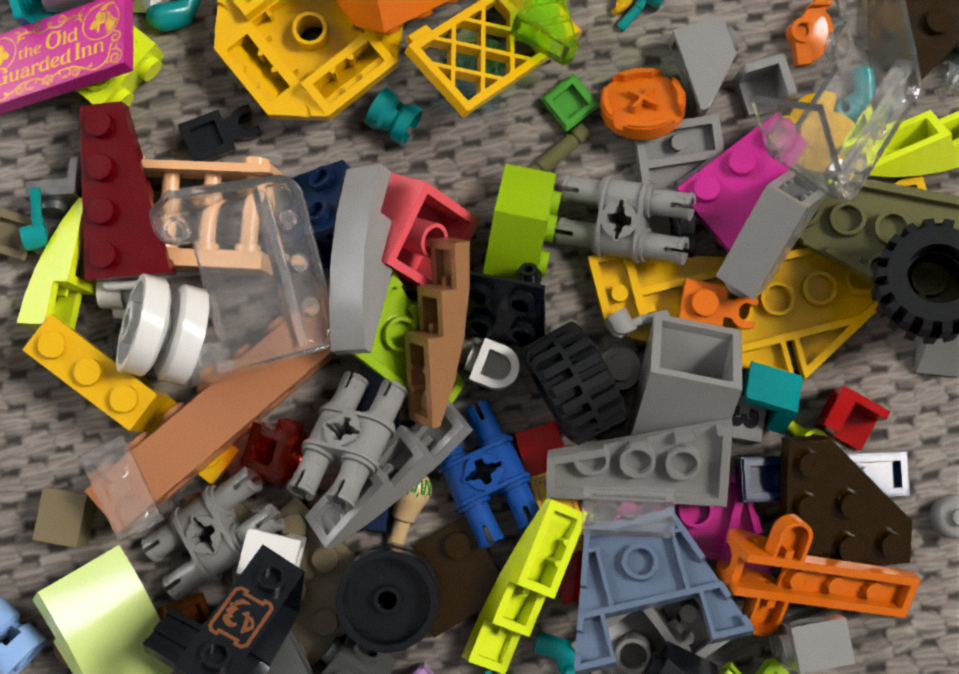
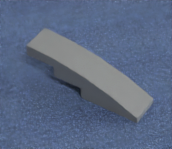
(356, 269)
(402, 465)

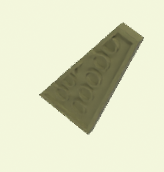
(859, 230)

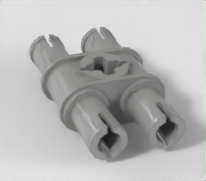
(637, 201)
(348, 440)
(196, 523)

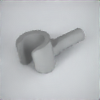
(622, 324)

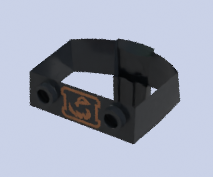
(243, 628)

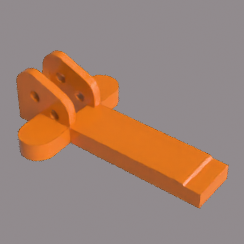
(807, 578)

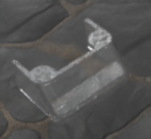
(857, 107)

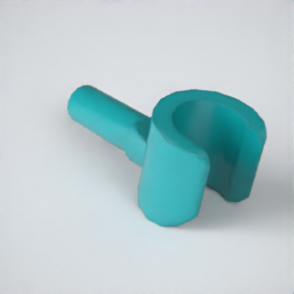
(635, 10)
(34, 235)

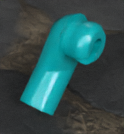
(172, 14)

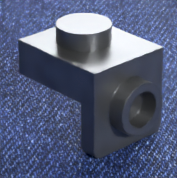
(59, 194)

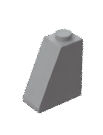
(769, 234)

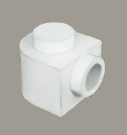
(492, 365)

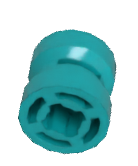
(393, 116)

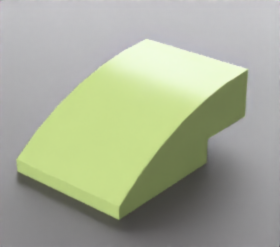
(102, 618)

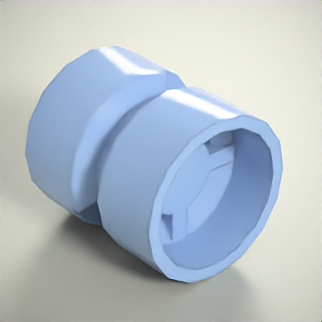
(24, 638)

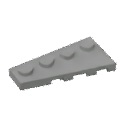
(680, 458)

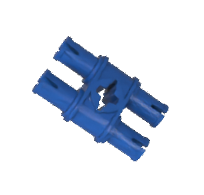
(508, 479)

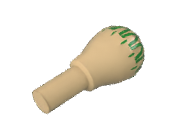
(407, 509)

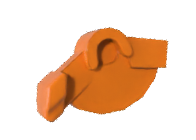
(809, 33)

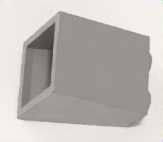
(686, 375)

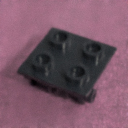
(507, 307)

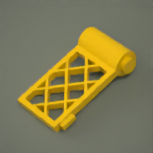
(444, 75)

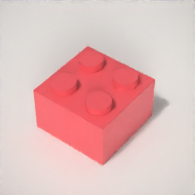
(418, 215)

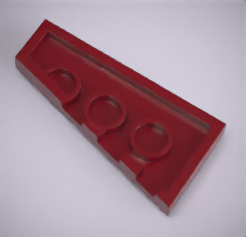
(116, 199)

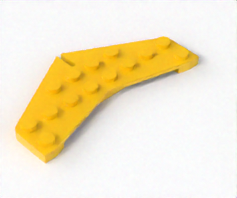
(805, 303)

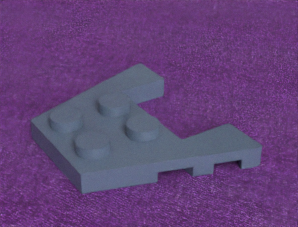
(641, 574)

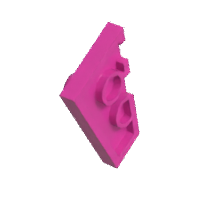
(731, 186)

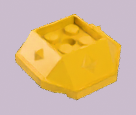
(296, 75)

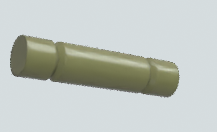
(562, 149)

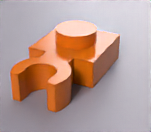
(710, 304)

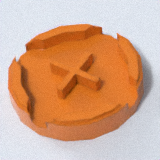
(642, 104)

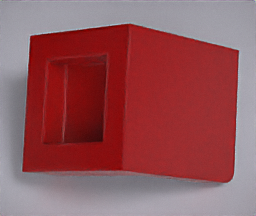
(850, 417)

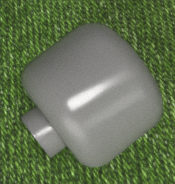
(945, 516)

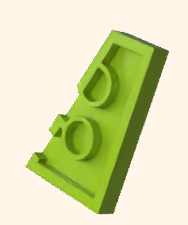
(388, 348)

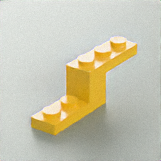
(124, 397)

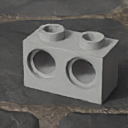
(812, 641)

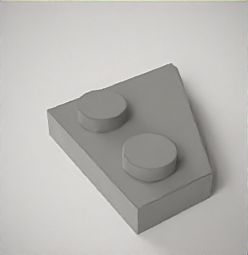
(681, 153)

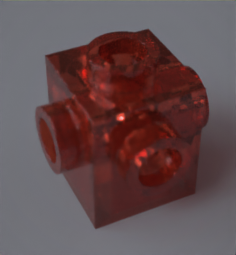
(275, 449)

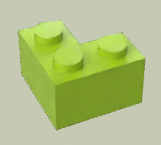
(522, 221)

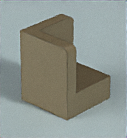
(64, 518)

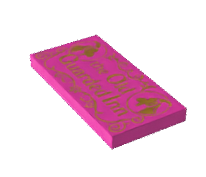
(65, 52)

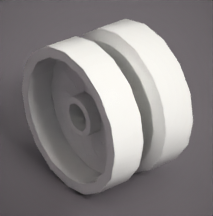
(162, 330)

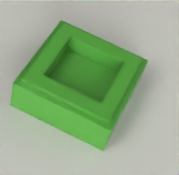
(570, 103)

